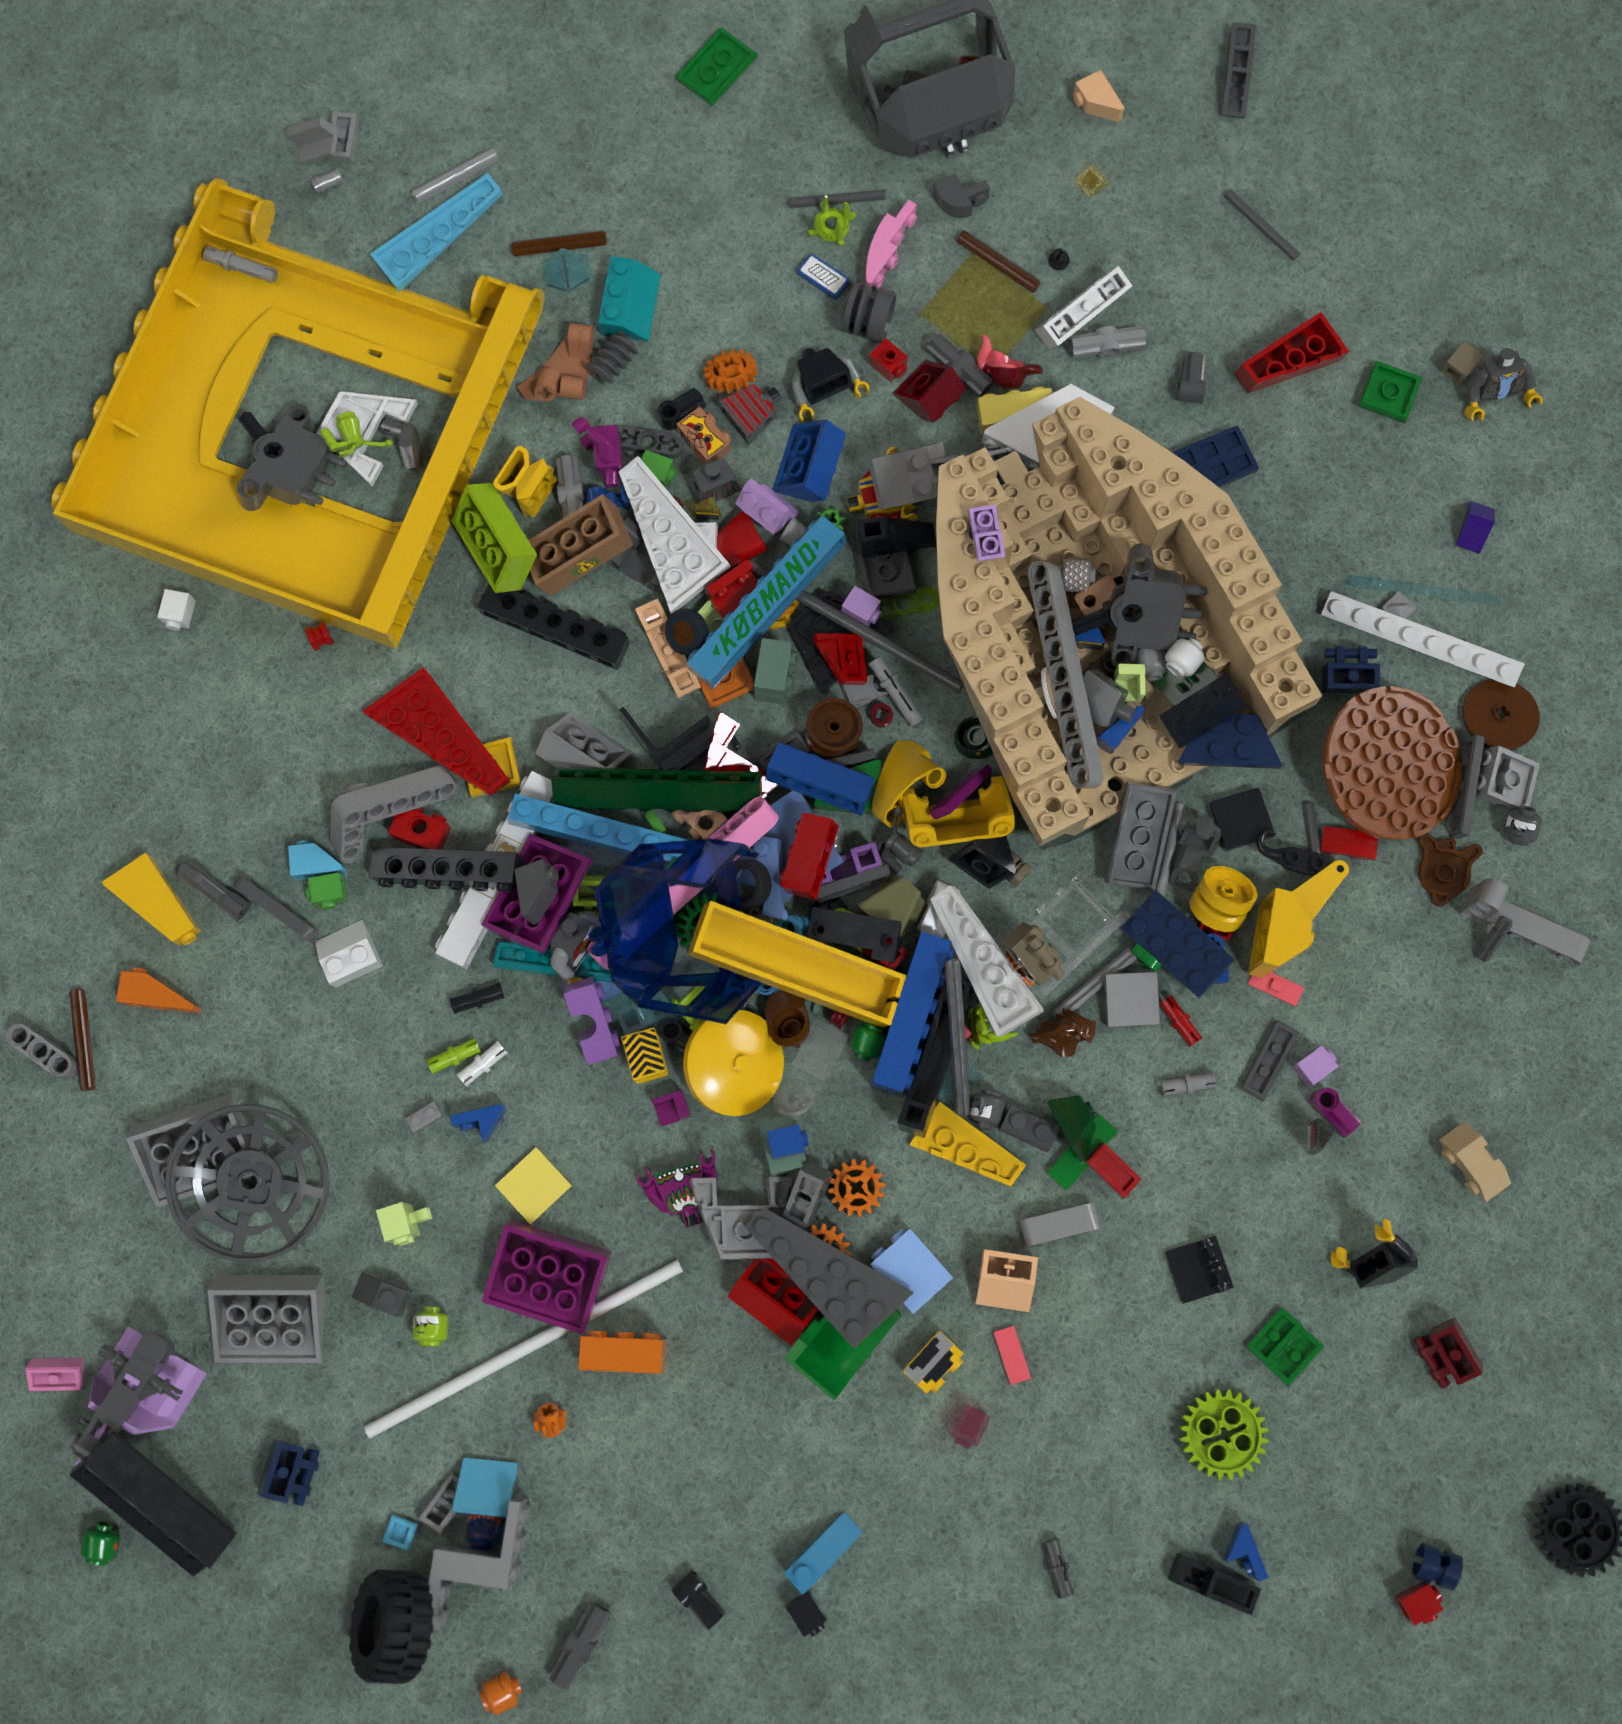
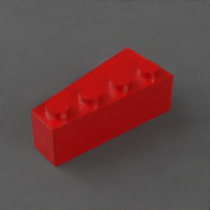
(1296, 353)

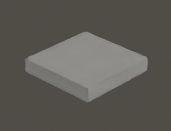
(1131, 999)

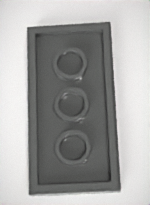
(1140, 835)

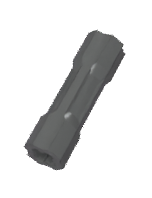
(227, 900)

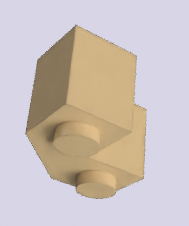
(1468, 1152)

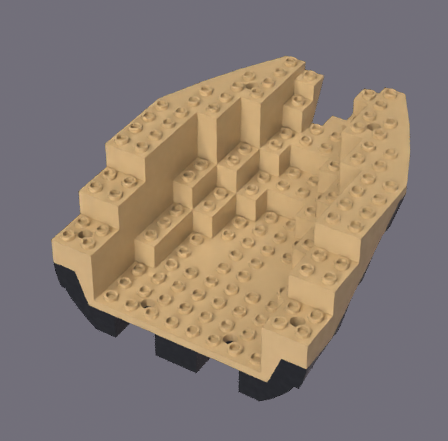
(1094, 500)

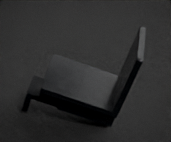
(680, 751)

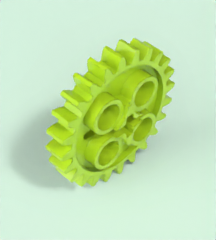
(1232, 1459)

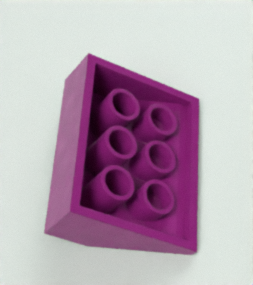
(505, 913)
(546, 1276)

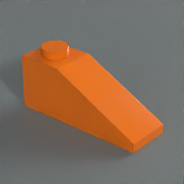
(144, 990)

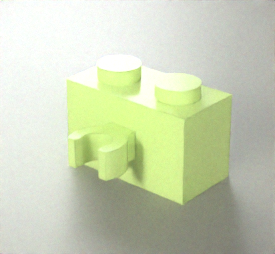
(400, 1223)

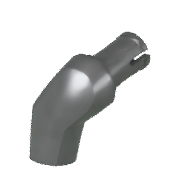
(408, 441)

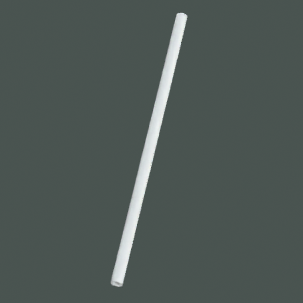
(517, 1352)

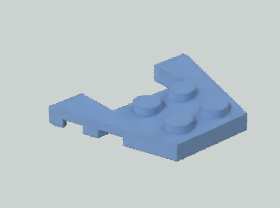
(772, 858)

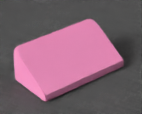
(55, 1374)

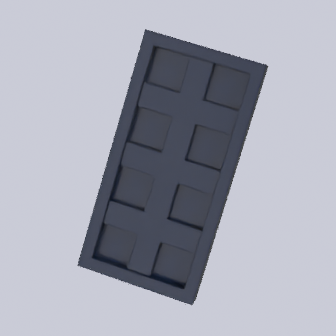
(1221, 457)
(1178, 944)

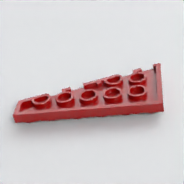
(429, 722)

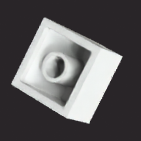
(347, 954)

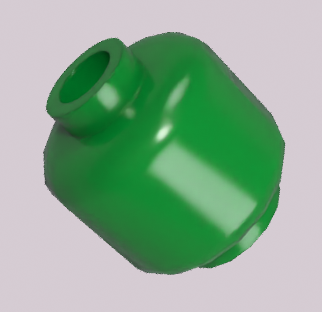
(868, 1041)
(100, 1544)

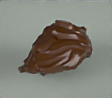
(1065, 1032)

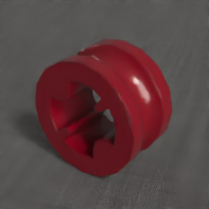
(874, 711)
(839, 1019)

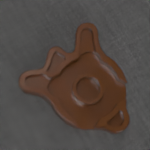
(1444, 869)

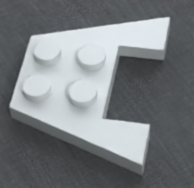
(370, 412)

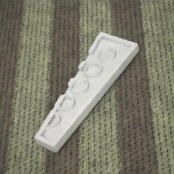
(994, 979)

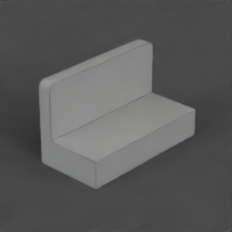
(316, 139)

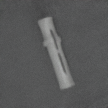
(231, 261)
(895, 690)

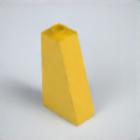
(153, 898)

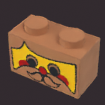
(704, 437)

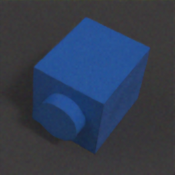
(787, 1141)

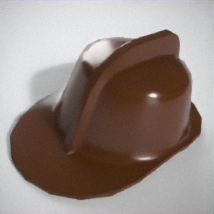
(787, 1019)

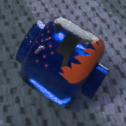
(484, 1531)

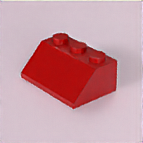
(773, 1299)

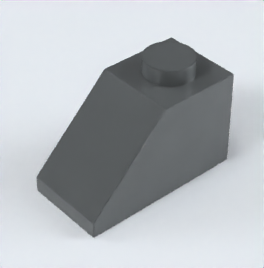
(536, 889)
(382, 1295)

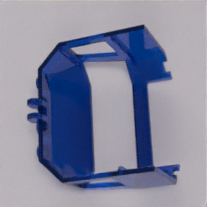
(641, 929)

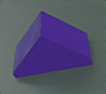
(1476, 527)

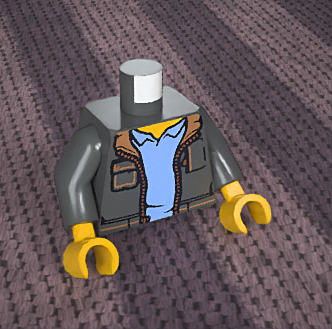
(1500, 378)

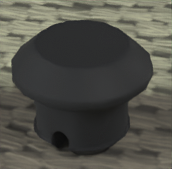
(1059, 259)

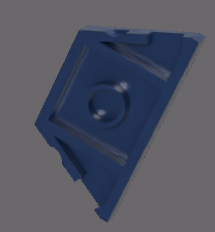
(1233, 743)

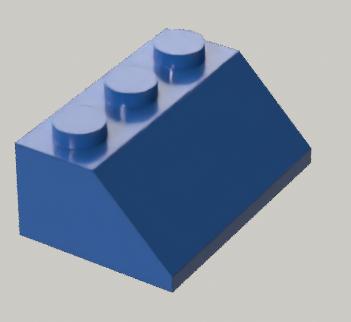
(809, 460)

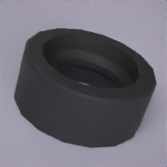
(762, 882)

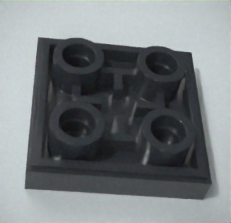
(1241, 818)

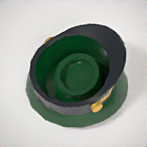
(971, 739)

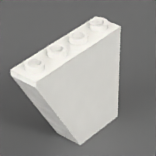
(1017, 429)

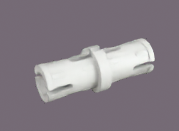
(482, 1063)

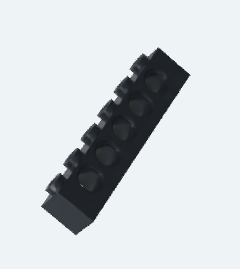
(609, 654)
(387, 861)

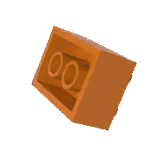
(622, 1352)

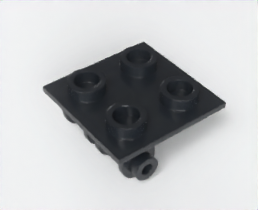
(1199, 1269)

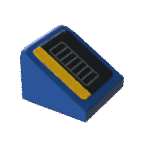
(1090, 640)

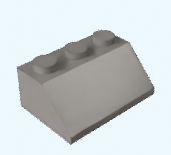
(580, 745)

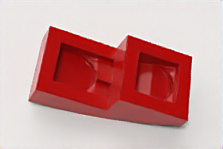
(1349, 843)

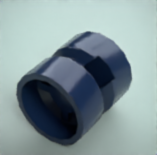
(1442, 1567)

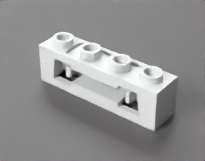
(1083, 307)

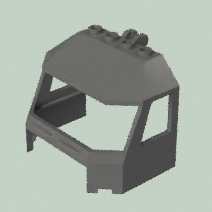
(945, 104)

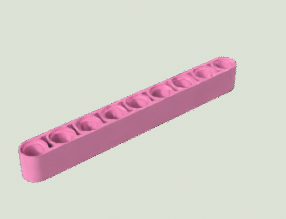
(744, 827)

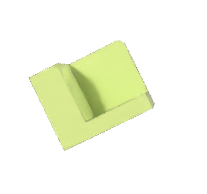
(1132, 679)

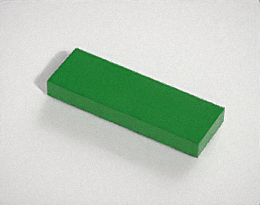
(1068, 1166)

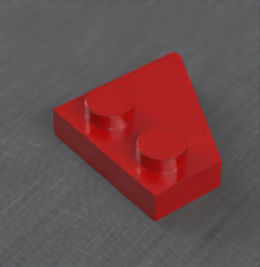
(844, 656)

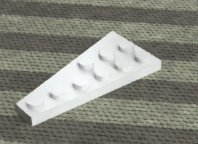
(676, 545)

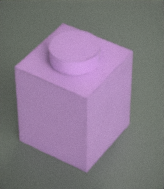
(862, 606)
(1316, 1065)

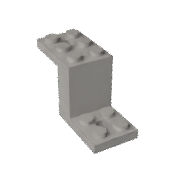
(479, 1566)

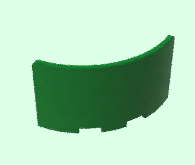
(828, 1358)

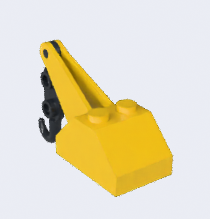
(1287, 916)

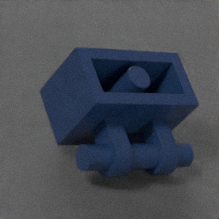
(1350, 677)
(281, 1472)

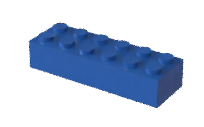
(910, 1017)

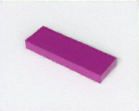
(960, 792)

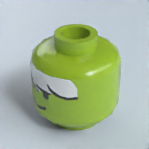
(430, 1327)

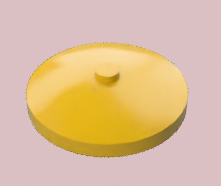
(733, 1064)

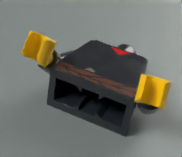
(1381, 1264)

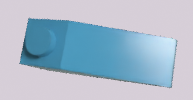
(822, 1553)

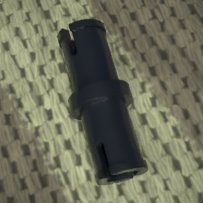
(477, 998)

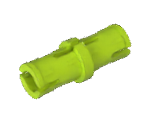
(453, 1055)

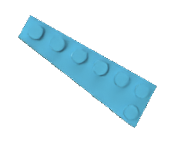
(427, 238)

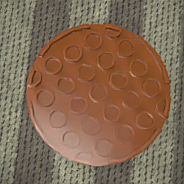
(1391, 763)

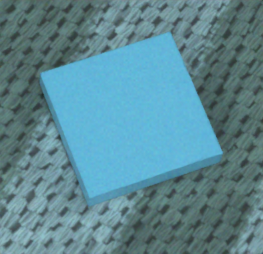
(485, 1487)

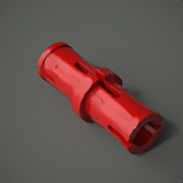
(1180, 1021)

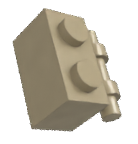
(1033, 954)

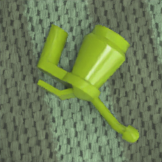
(349, 428)

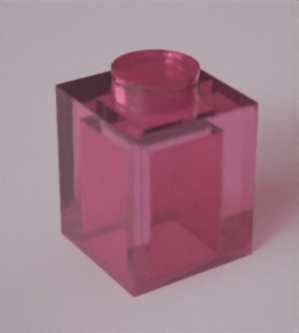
(970, 1426)

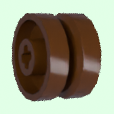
(833, 728)

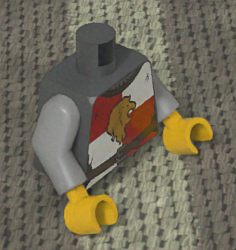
(571, 944)

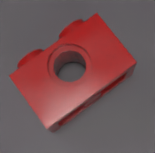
(433, 837)

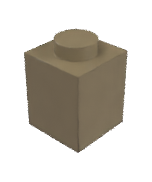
(1462, 363)

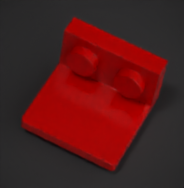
(731, 588)

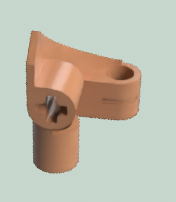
(565, 370)

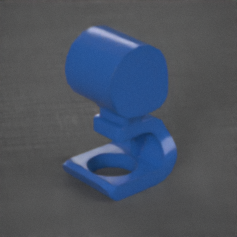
(620, 500)

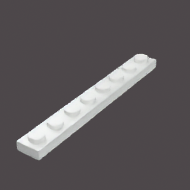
(1422, 639)

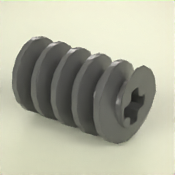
(611, 357)

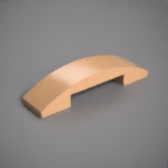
(674, 664)

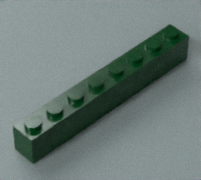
(654, 789)

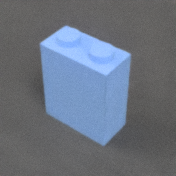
(911, 1266)

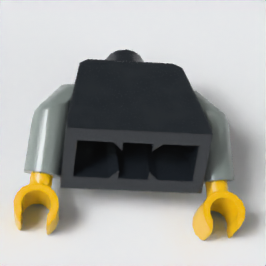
(822, 376)

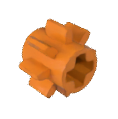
(549, 1420)

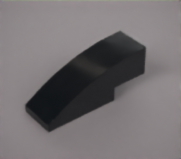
(1214, 1584)

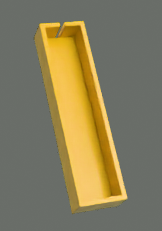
(796, 964)

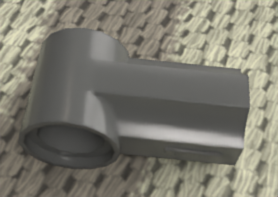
(1191, 383)

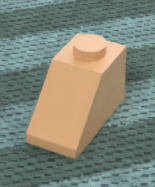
(1098, 97)

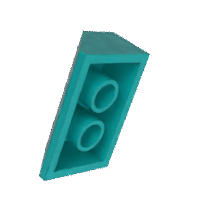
(629, 299)

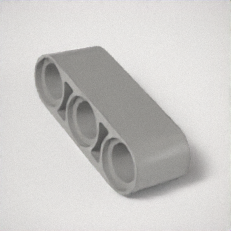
(31, 1047)
(1060, 1224)

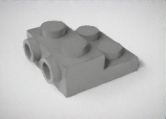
(1506, 778)

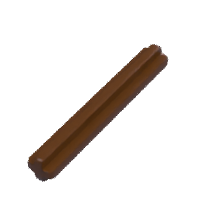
(554, 244)
(998, 261)
(82, 1040)

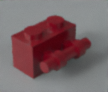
(1455, 1350)

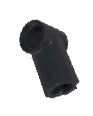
(680, 408)
(680, 1040)
(694, 1595)

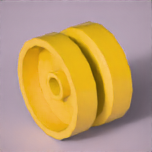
(1223, 898)

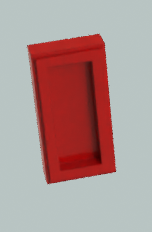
(1113, 1170)

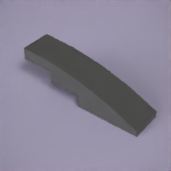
(1238, 70)

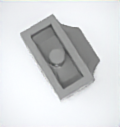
(347, 135)

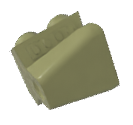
(895, 901)

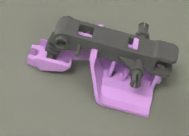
(137, 1389)

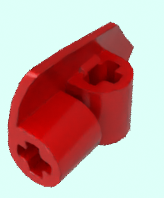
(739, 541)

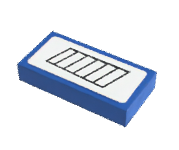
(823, 276)

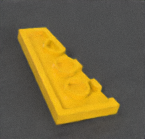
(965, 1145)

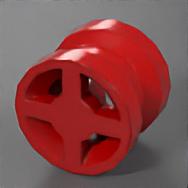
(319, 636)

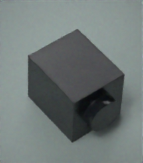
(807, 1614)

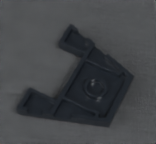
(810, 622)

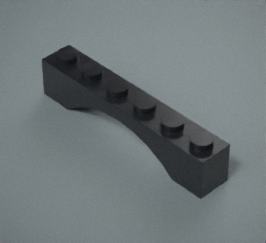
(932, 1069)

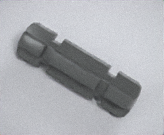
(1494, 938)

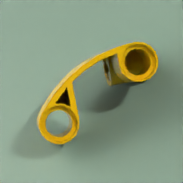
(902, 768)

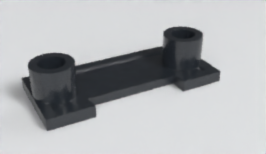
(857, 931)

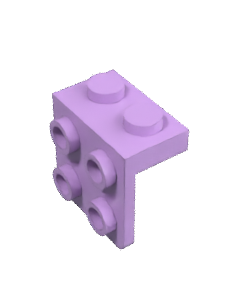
(765, 506)

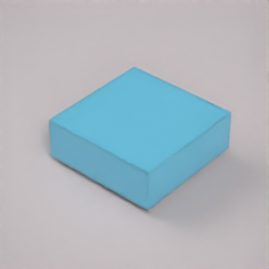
(400, 1532)

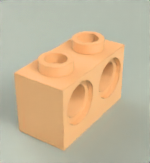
(694, 819)

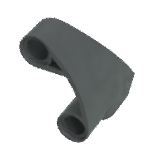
(636, 560)

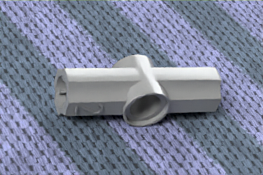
(1107, 341)
(570, 487)

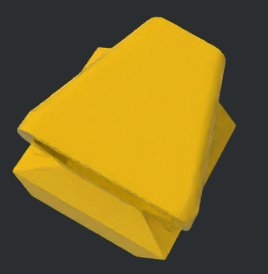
(526, 481)

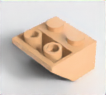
(1006, 1280)

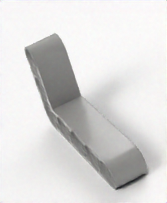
(382, 801)
(1487, 904)

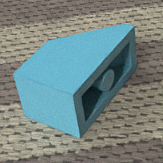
(310, 861)

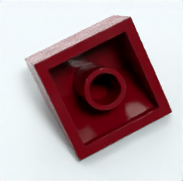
(930, 390)

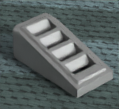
(431, 1508)

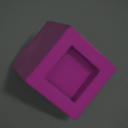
(671, 1108)

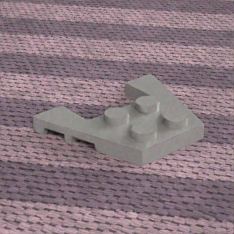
(727, 1223)

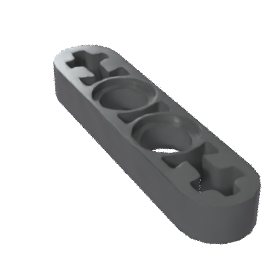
(276, 909)

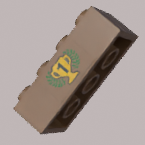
(578, 545)

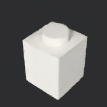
(176, 609)

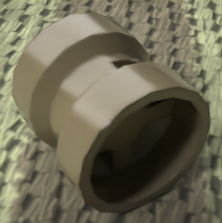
(1022, 870)

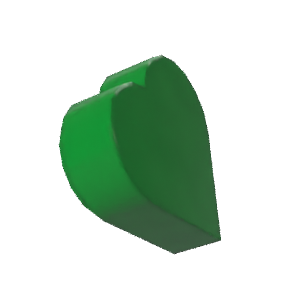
(1146, 958)

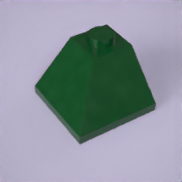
(1076, 1122)

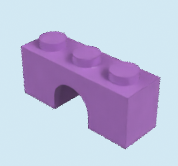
(855, 862)
(585, 998)

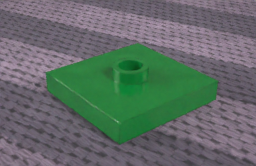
(1390, 391)

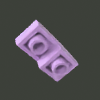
(986, 532)

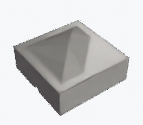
(1399, 606)

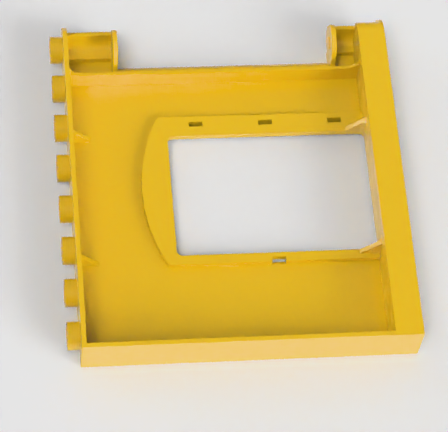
(152, 464)

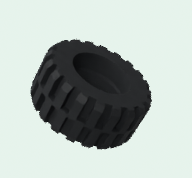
(391, 1626)

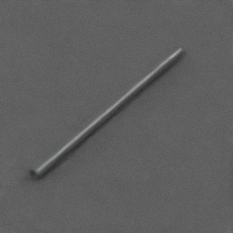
(871, 635)

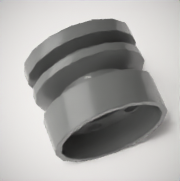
(868, 311)

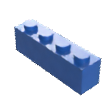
(820, 778)

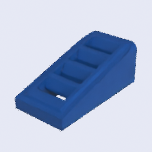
(1114, 735)

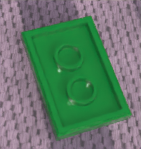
(716, 66)

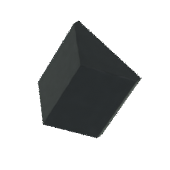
(986, 860)

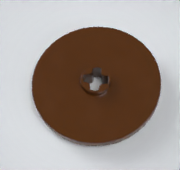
(1518, 706)

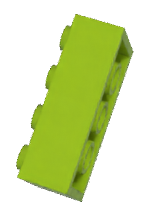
(494, 537)

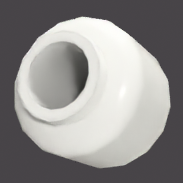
(1184, 657)

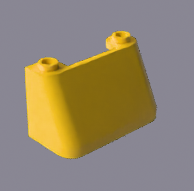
(972, 820)

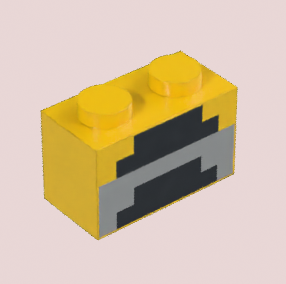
(934, 1362)

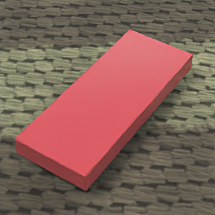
(1278, 987)
(1012, 1355)

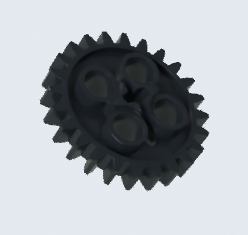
(1564, 1509)

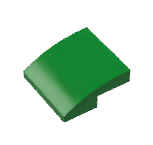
(1276, 1337)

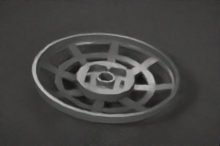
(238, 1195)

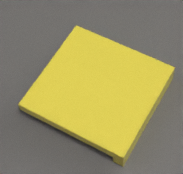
(533, 1185)

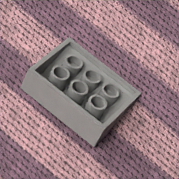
(156, 1139)
(267, 1318)

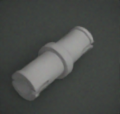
(1188, 1084)

